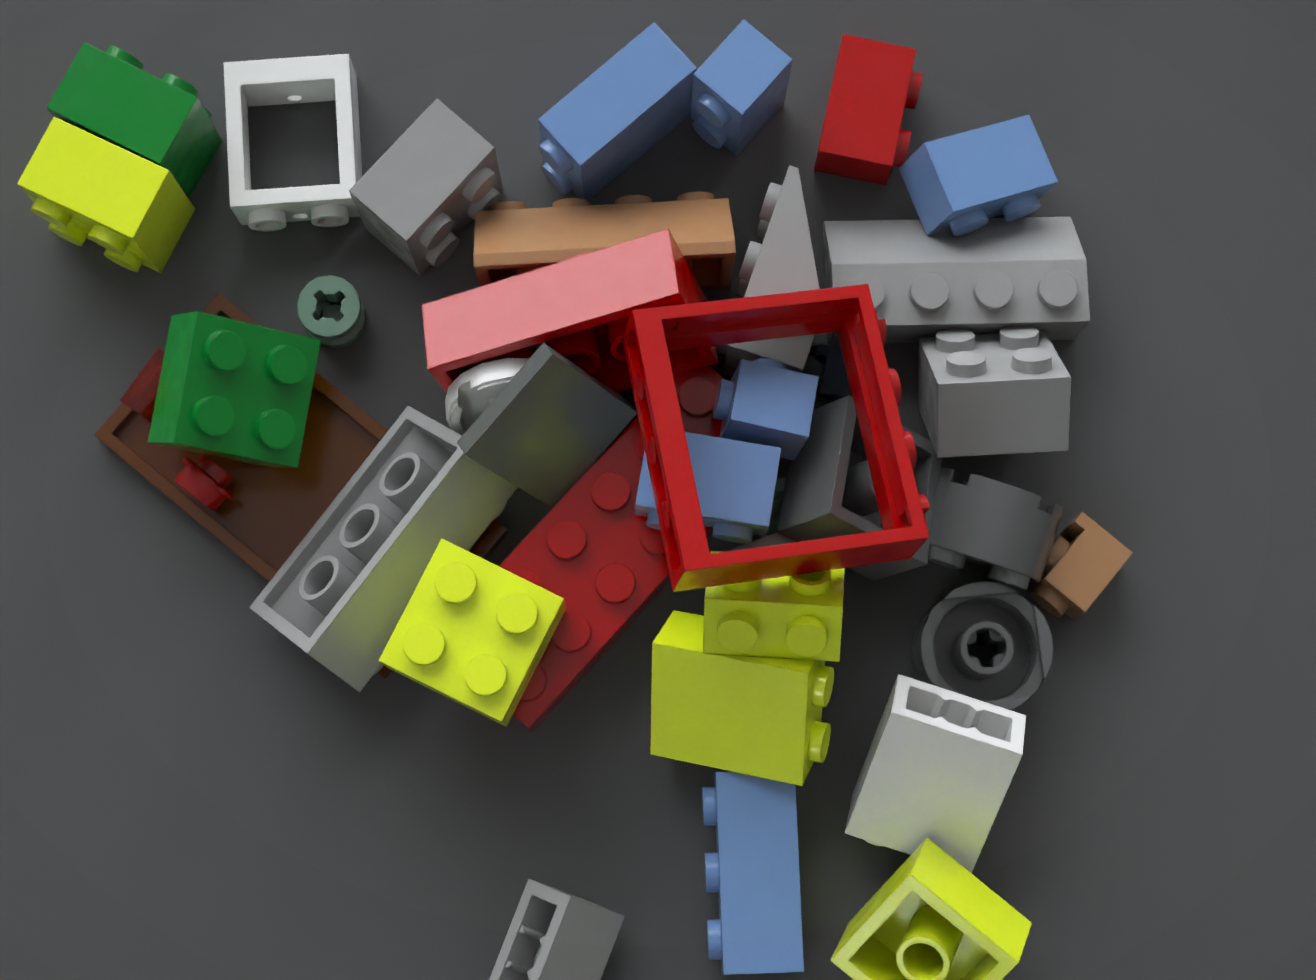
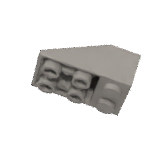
(777, 266)

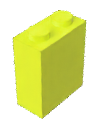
(736, 709)

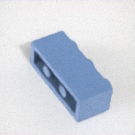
(753, 875)

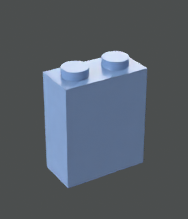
(616, 114)

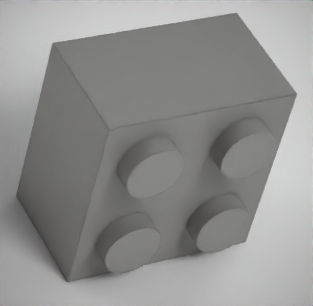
(428, 188)
(993, 392)

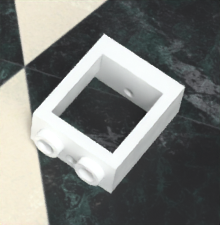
(292, 82)

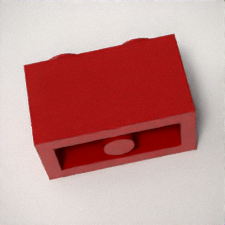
(866, 110)

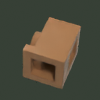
(1079, 568)

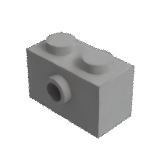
(568, 931)

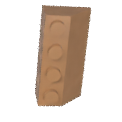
(523, 239)

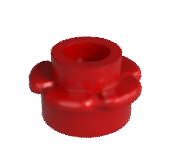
(205, 481)

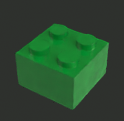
(138, 112)
(234, 390)

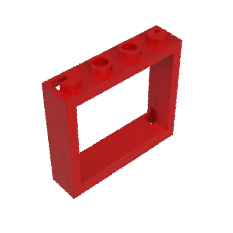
(876, 401)

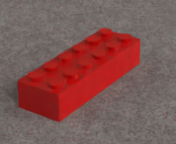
(601, 554)

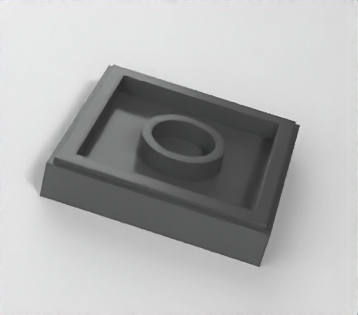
(547, 426)

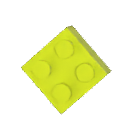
(106, 196)
(473, 632)
(932, 926)

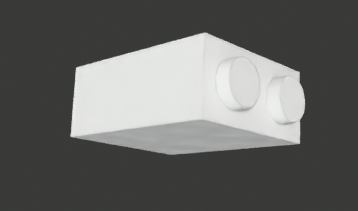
(936, 771)

